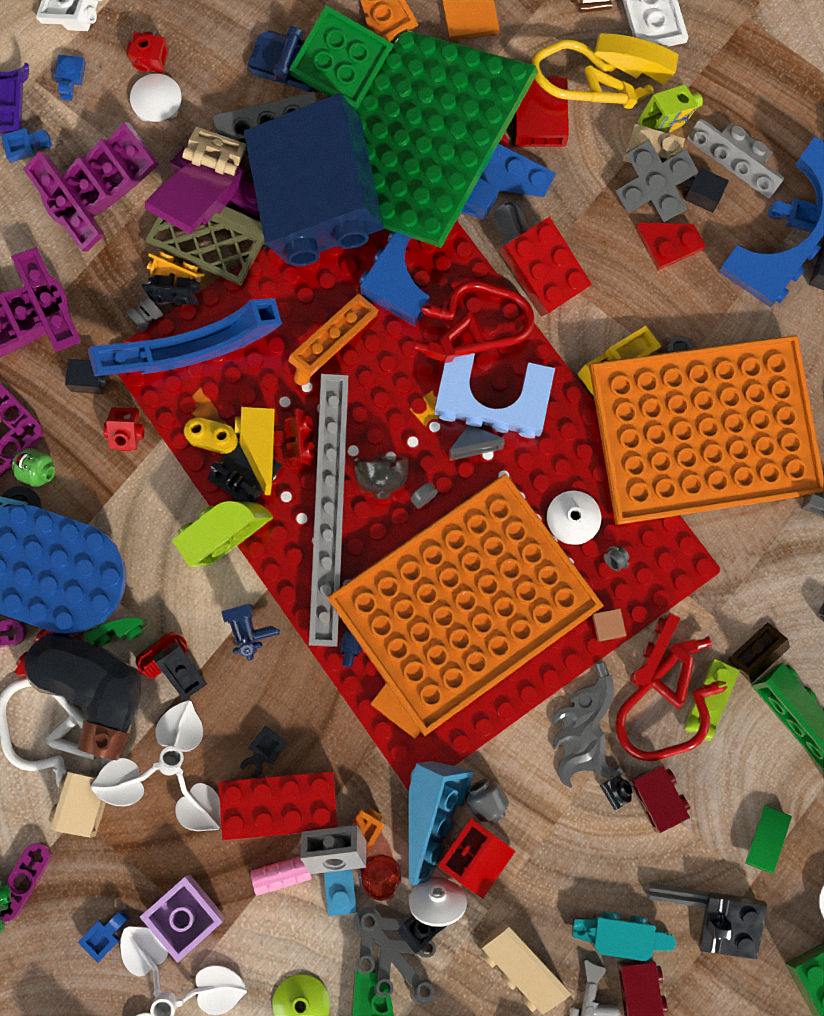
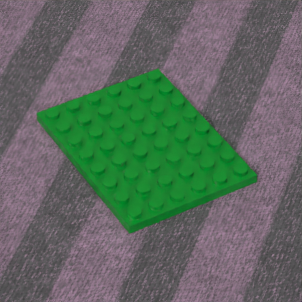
(435, 127)

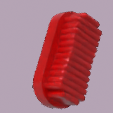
(145, 661)

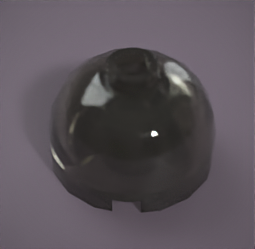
(381, 474)

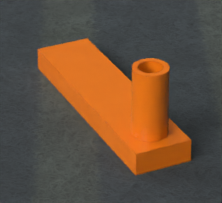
(331, 338)

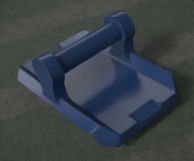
(275, 55)

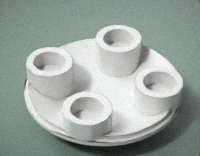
(155, 98)

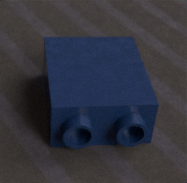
(314, 181)

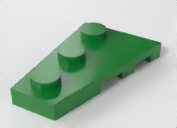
(365, 1000)

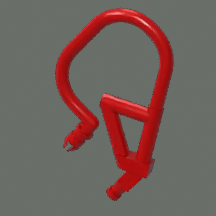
(443, 348)
(678, 652)

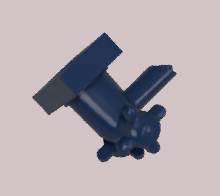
(243, 630)

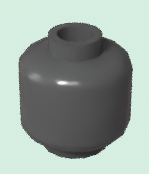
(487, 801)

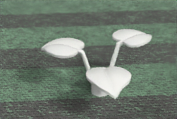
(178, 731)
(217, 985)

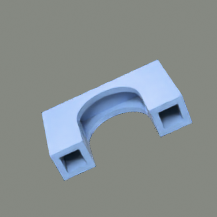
(523, 416)

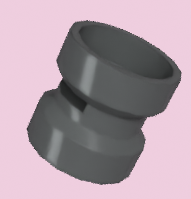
(139, 318)

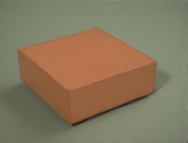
(609, 625)

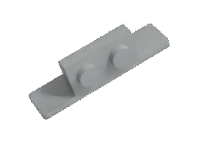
(738, 154)

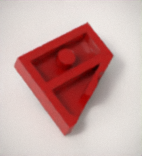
(670, 242)

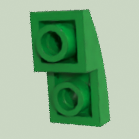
(124, 629)
(768, 839)

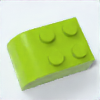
(219, 531)

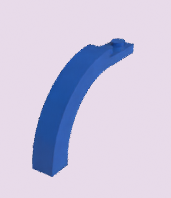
(214, 340)

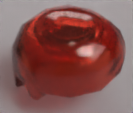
(380, 877)

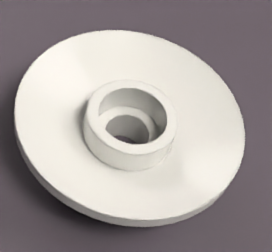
(570, 530)
(437, 902)

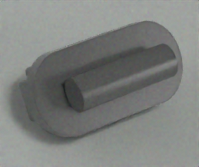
(510, 220)

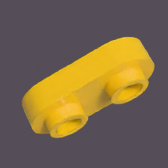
(209, 435)

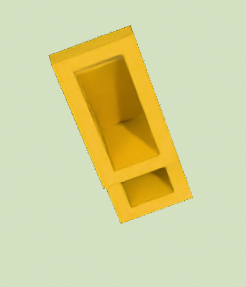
(637, 56)
(635, 345)

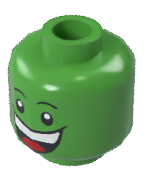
(33, 467)

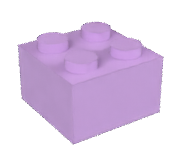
(183, 917)

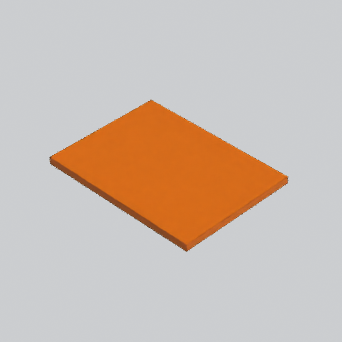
(706, 429)
(464, 603)

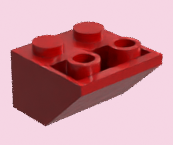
(475, 858)

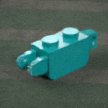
(622, 937)

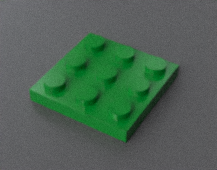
(340, 57)

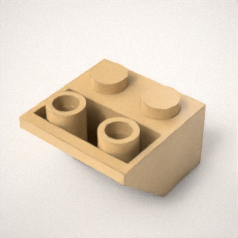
(78, 807)

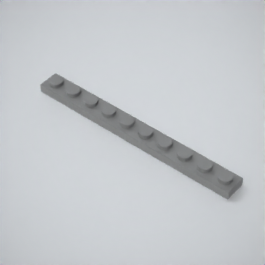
(328, 509)

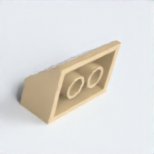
(523, 969)

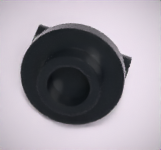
(617, 792)

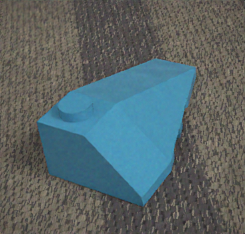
(433, 799)

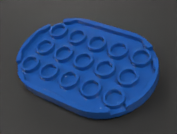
(57, 571)

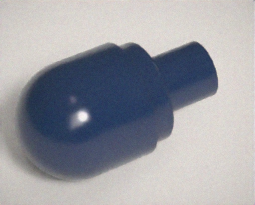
(349, 648)

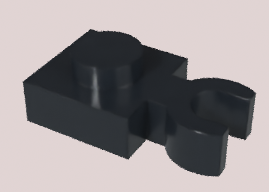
(266, 748)

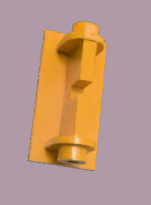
(166, 265)

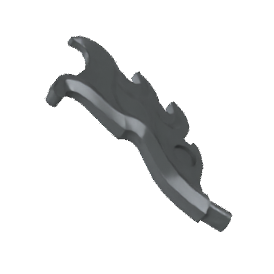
(581, 732)

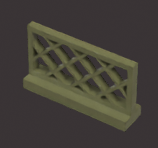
(228, 219)

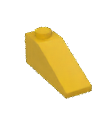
(256, 441)

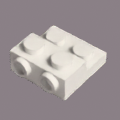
(72, 14)

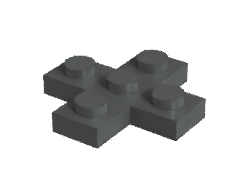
(656, 180)

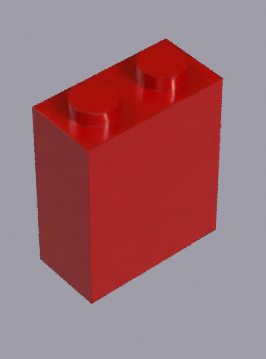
(542, 117)

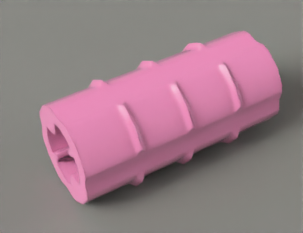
(279, 875)

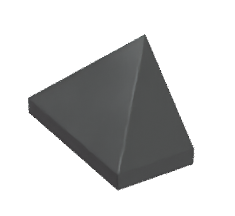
(475, 442)

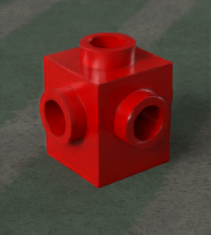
(147, 52)
(123, 429)

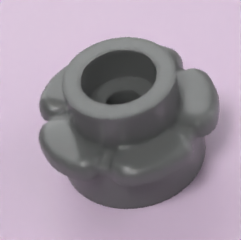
(616, 558)

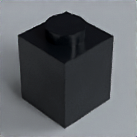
(705, 189)
(82, 379)

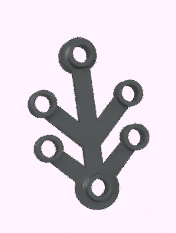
(389, 952)

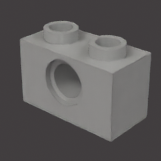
(333, 849)

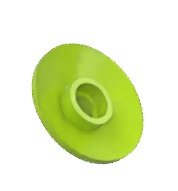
(305, 989)

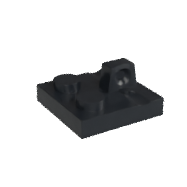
(732, 926)

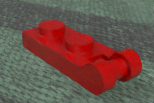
(654, 651)

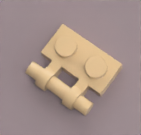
(214, 151)

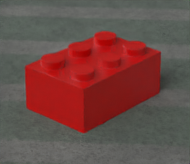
(545, 266)

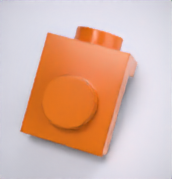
(370, 825)

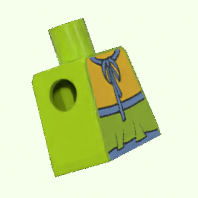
(670, 109)

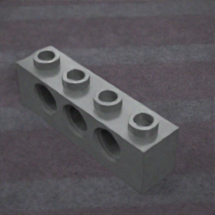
(232, 122)

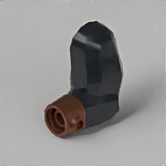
(92, 680)

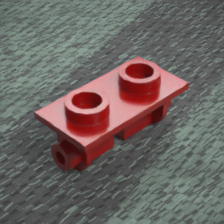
(299, 426)

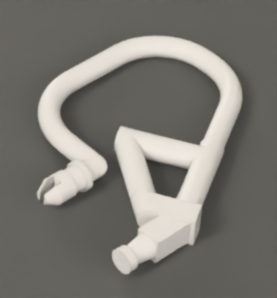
(53, 740)

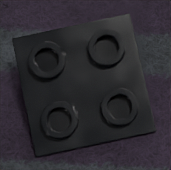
(236, 476)

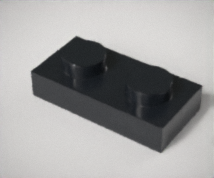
(180, 670)

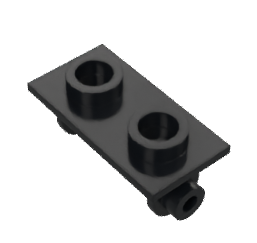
(161, 290)

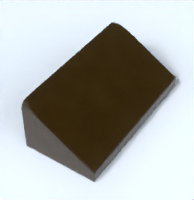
(760, 652)

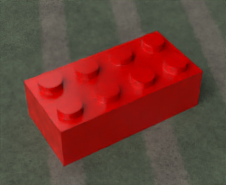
(277, 805)

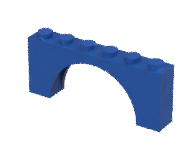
(769, 274)
(389, 280)

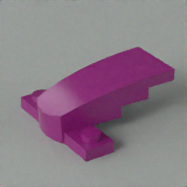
(91, 182)
(199, 193)
(35, 308)

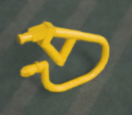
(626, 95)

